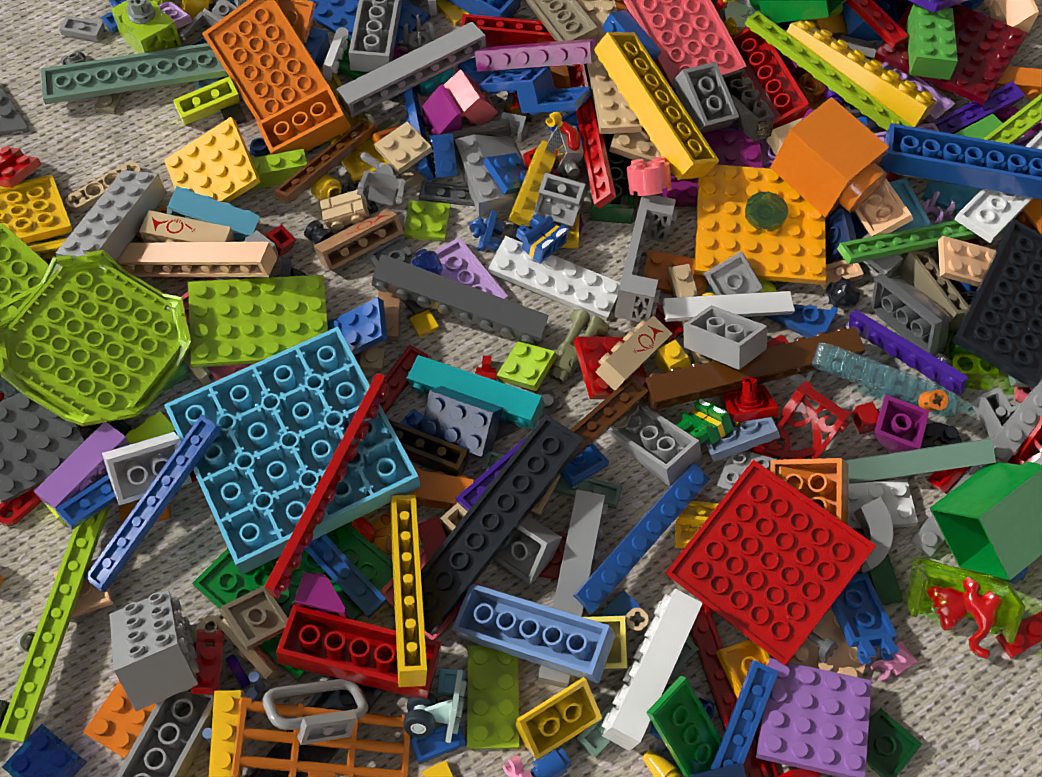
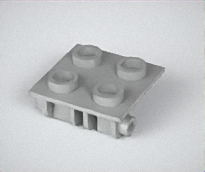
(736, 466)

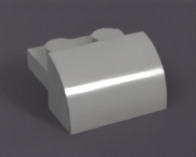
(560, 199)

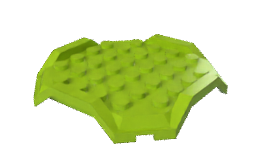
(93, 341)

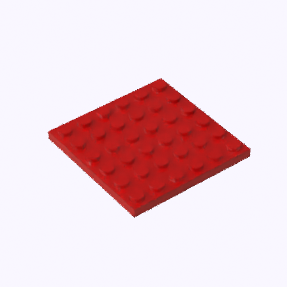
(770, 561)

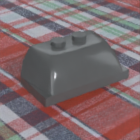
(911, 313)

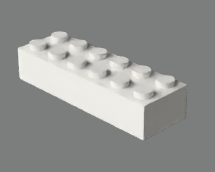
(651, 671)

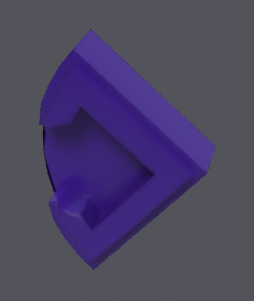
(238, 671)

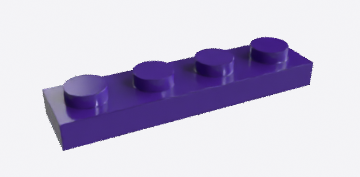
(474, 491)

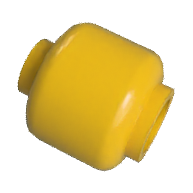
(326, 188)

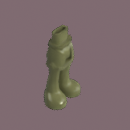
(567, 357)

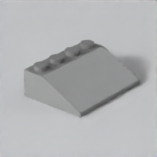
(484, 191)

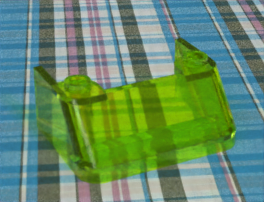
(930, 573)

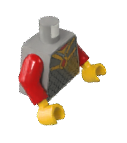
(565, 144)

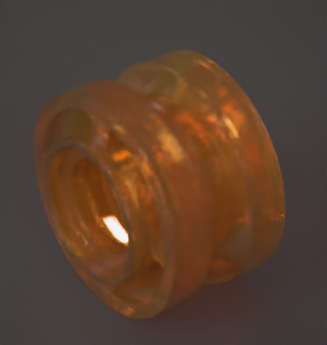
(811, 88)

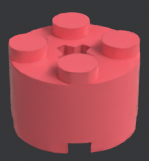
(649, 177)

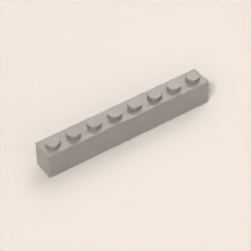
(410, 69)
(576, 565)

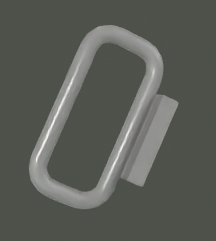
(322, 726)

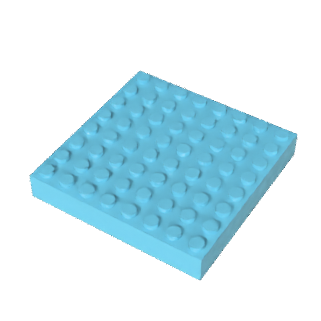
(278, 439)

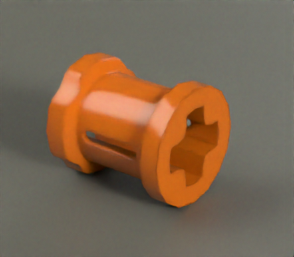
(938, 404)

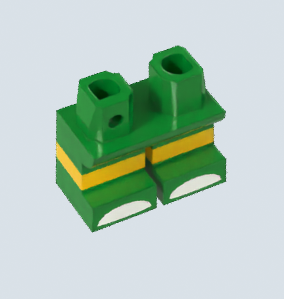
(706, 422)

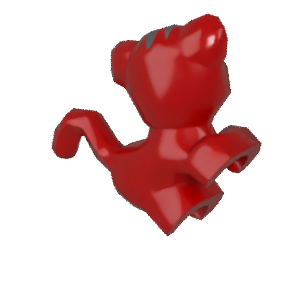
(952, 606)

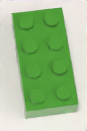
(931, 43)

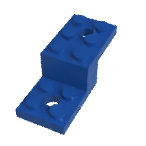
(536, 90)

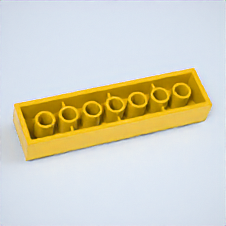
(868, 74)
(655, 105)

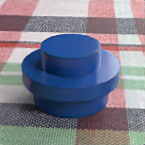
(258, 147)

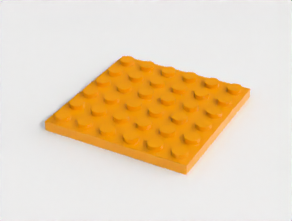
(785, 254)

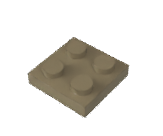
(254, 618)

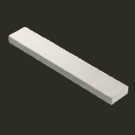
(741, 304)

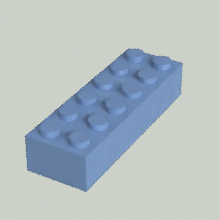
(534, 632)

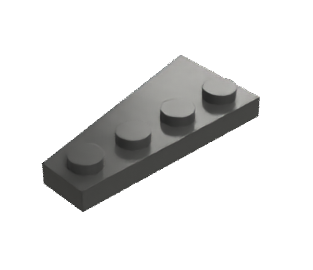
(396, 249)

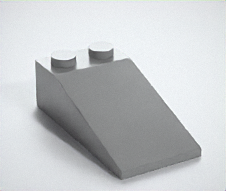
(658, 444)

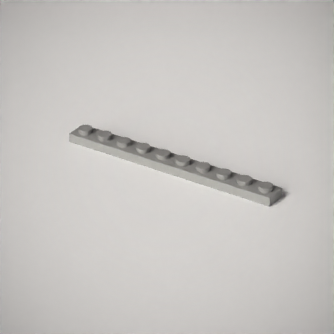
(1005, 444)

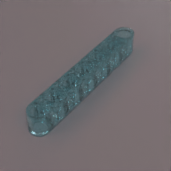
(878, 376)

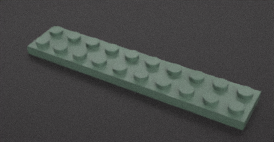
(130, 73)

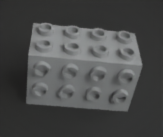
(153, 649)

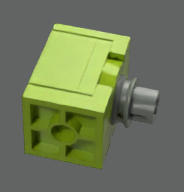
(145, 26)

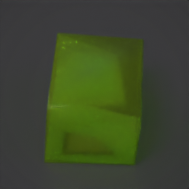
(975, 381)

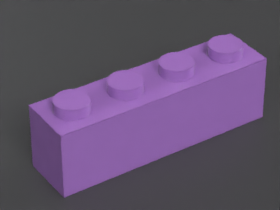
(81, 468)

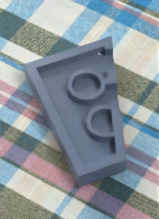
(743, 438)

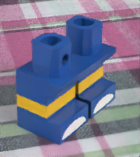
(543, 237)

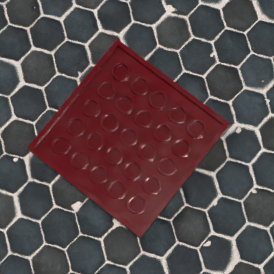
(982, 48)

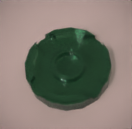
(766, 211)

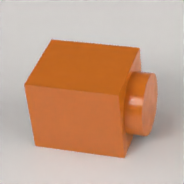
(831, 159)

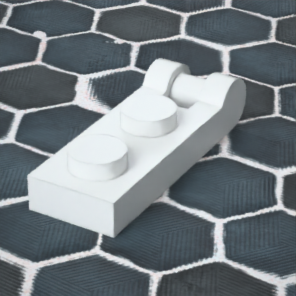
(335, 53)

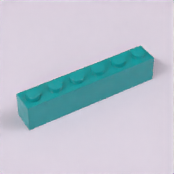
(518, 405)

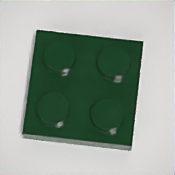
(889, 745)

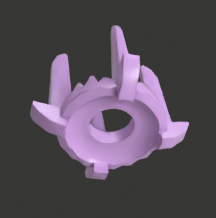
(942, 217)

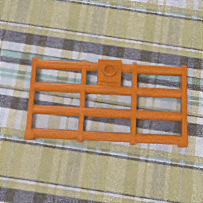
(317, 769)

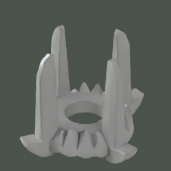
(409, 38)

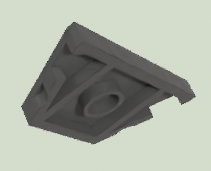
(9, 117)

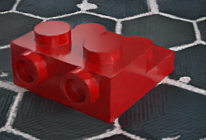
(15, 166)

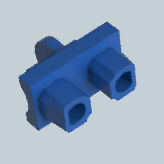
(485, 229)

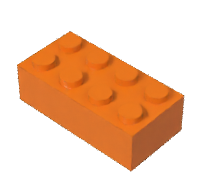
(304, 123)

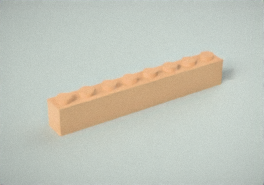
(198, 259)

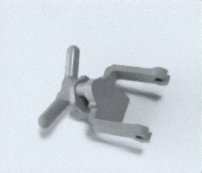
(220, 10)
(382, 181)

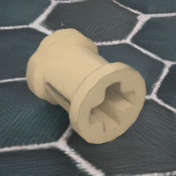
(642, 625)

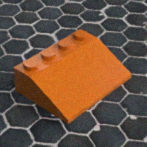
(819, 480)

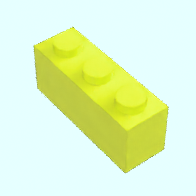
(206, 100)

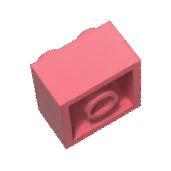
(469, 99)

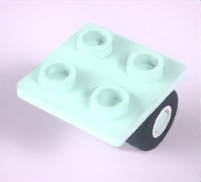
(425, 712)

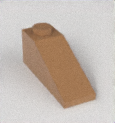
(392, 309)

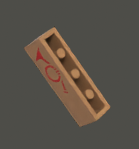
(358, 239)

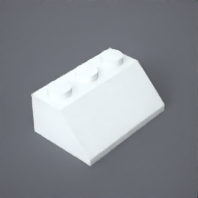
(138, 464)

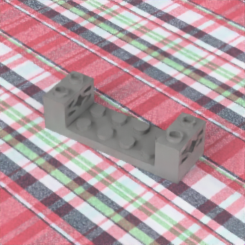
(637, 292)

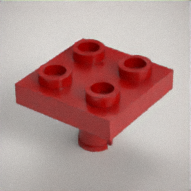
(749, 402)

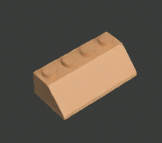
(1015, 13)

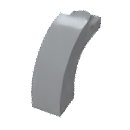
(877, 528)

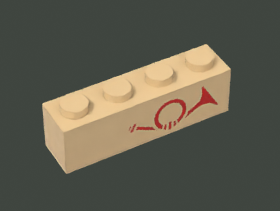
(169, 228)
(633, 352)

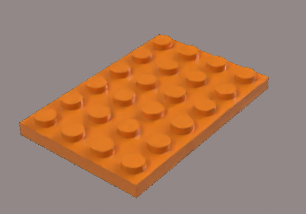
(264, 57)

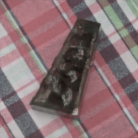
(754, 114)

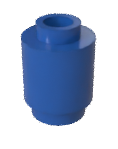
(552, 764)

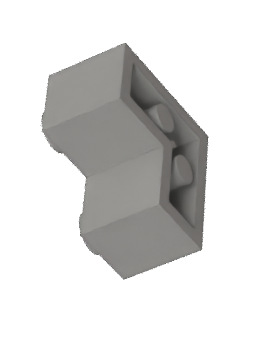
(993, 410)

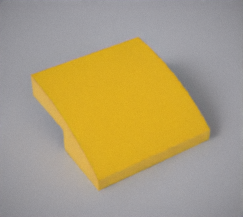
(692, 516)

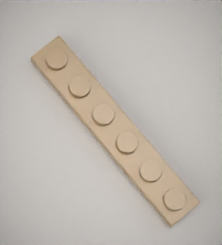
(684, 286)

